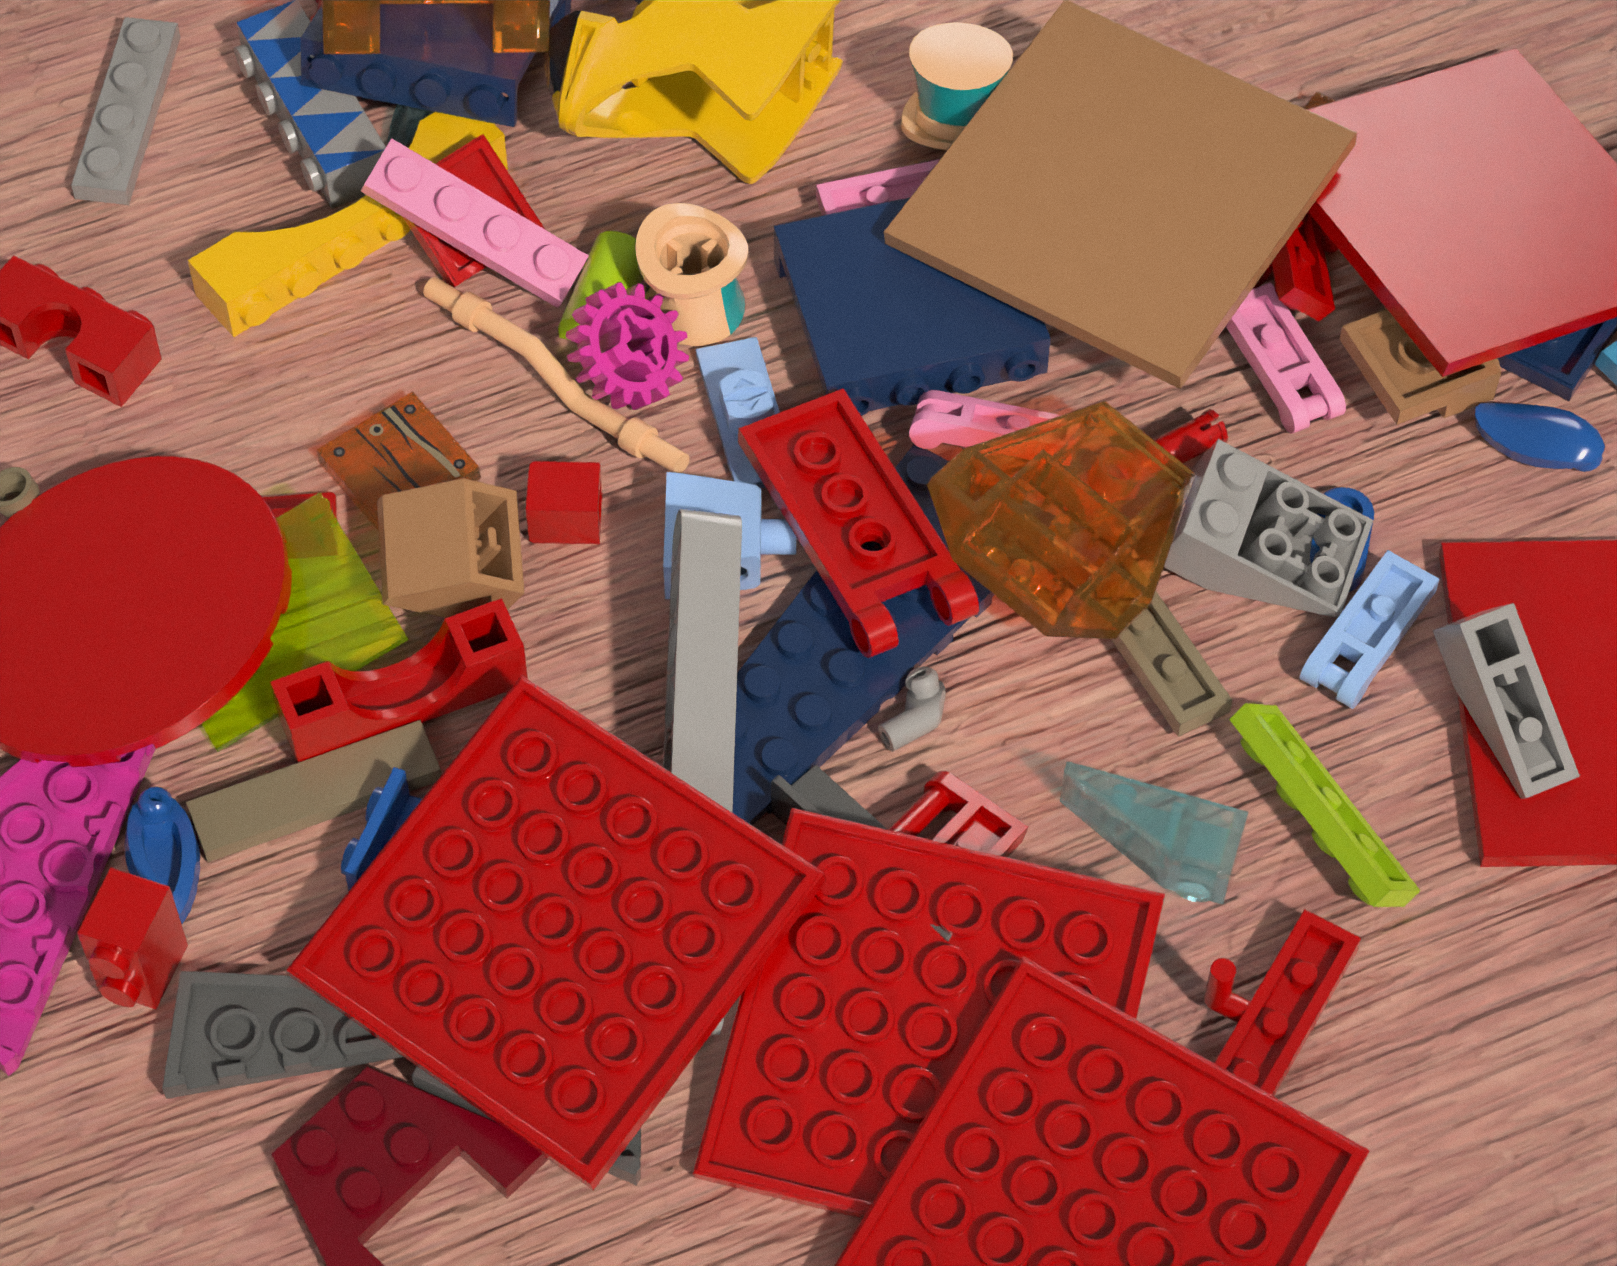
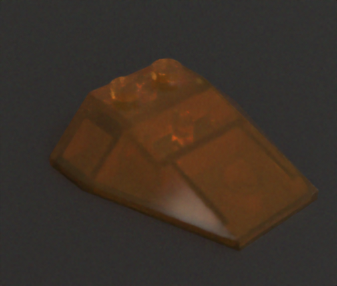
(1065, 519)

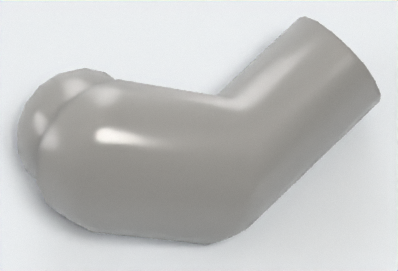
(922, 709)

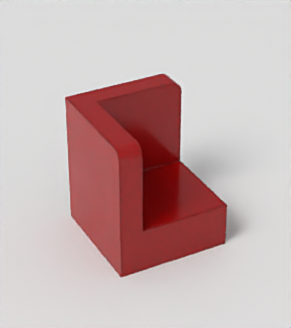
(564, 502)

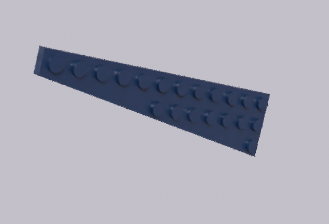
(810, 682)

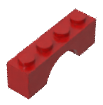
(463, 664)

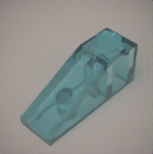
(1166, 833)

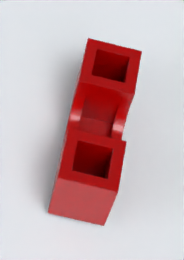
(111, 346)

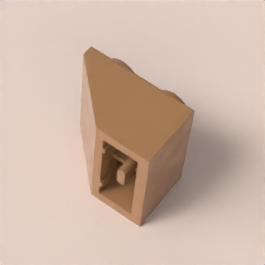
(450, 547)

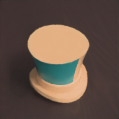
(954, 77)
(694, 265)

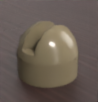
(18, 489)

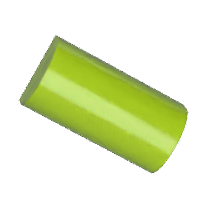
(608, 263)

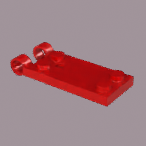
(846, 492)

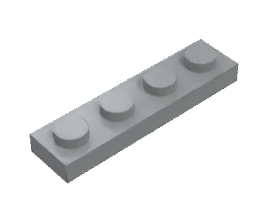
(126, 111)

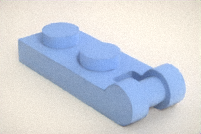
(1370, 627)

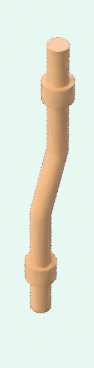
(632, 434)

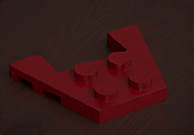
(377, 1151)

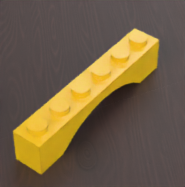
(261, 272)

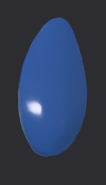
(1540, 435)
(163, 846)

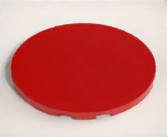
(133, 607)

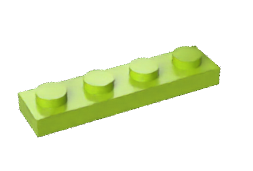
(1336, 822)

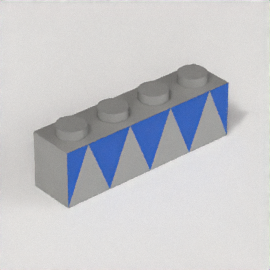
(322, 125)

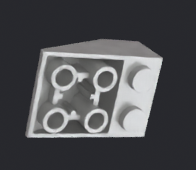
(1253, 533)

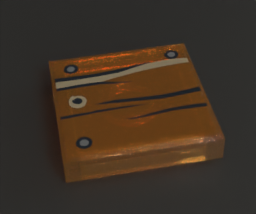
(395, 453)

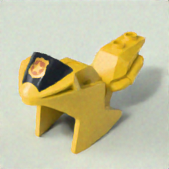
(720, 72)

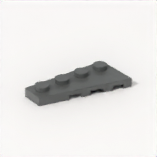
(255, 1031)

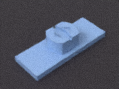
(738, 396)

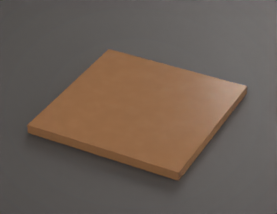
(1121, 191)

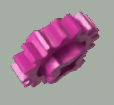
(627, 346)

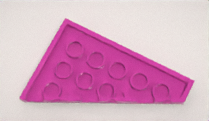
(53, 850)

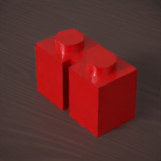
(132, 939)

